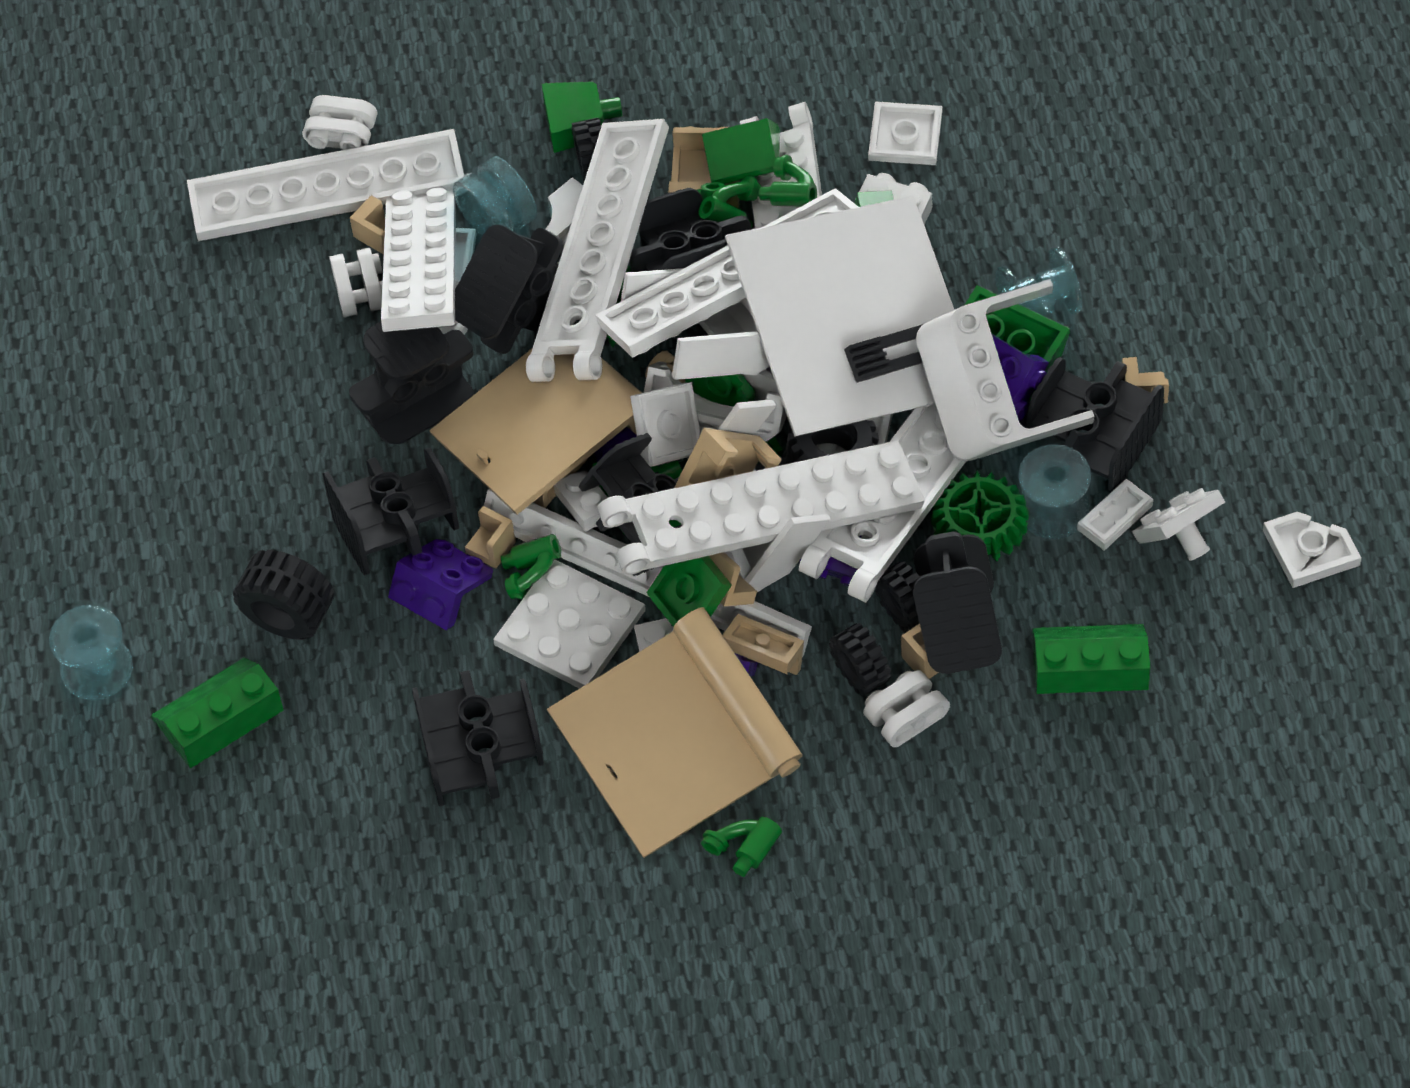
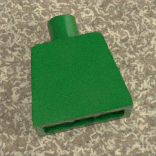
(574, 103)

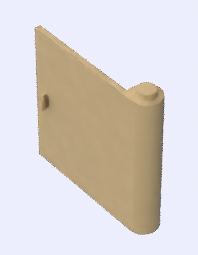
(536, 428)
(677, 732)

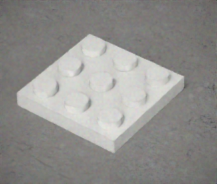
(569, 625)

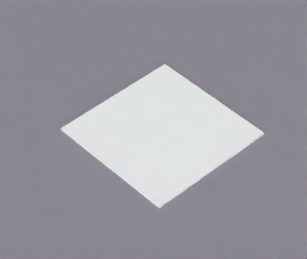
(834, 285)

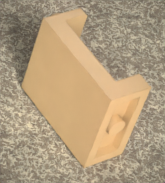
(690, 161)

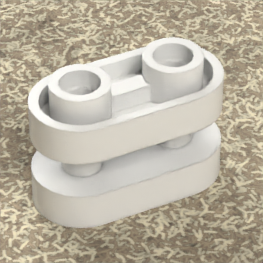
(339, 122)
(368, 266)
(905, 707)

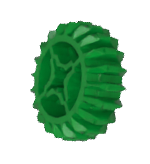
(999, 506)

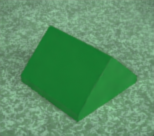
(742, 150)

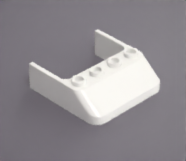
(732, 339)
(971, 382)
(770, 561)

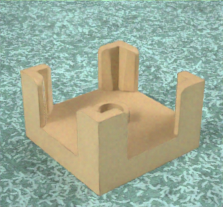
(725, 455)

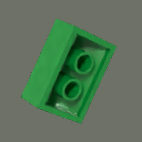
(1025, 329)
(1091, 658)
(219, 711)

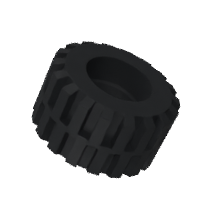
(848, 436)
(283, 594)

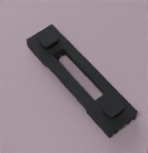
(869, 360)

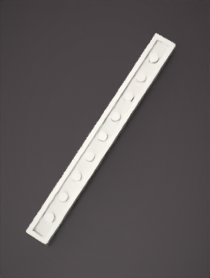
(598, 554)

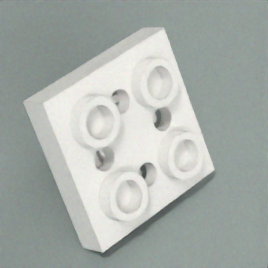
(1180, 520)

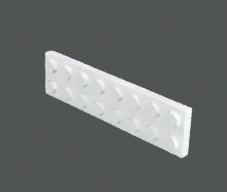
(322, 184)
(419, 261)
(692, 292)

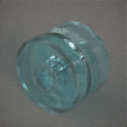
(494, 197)

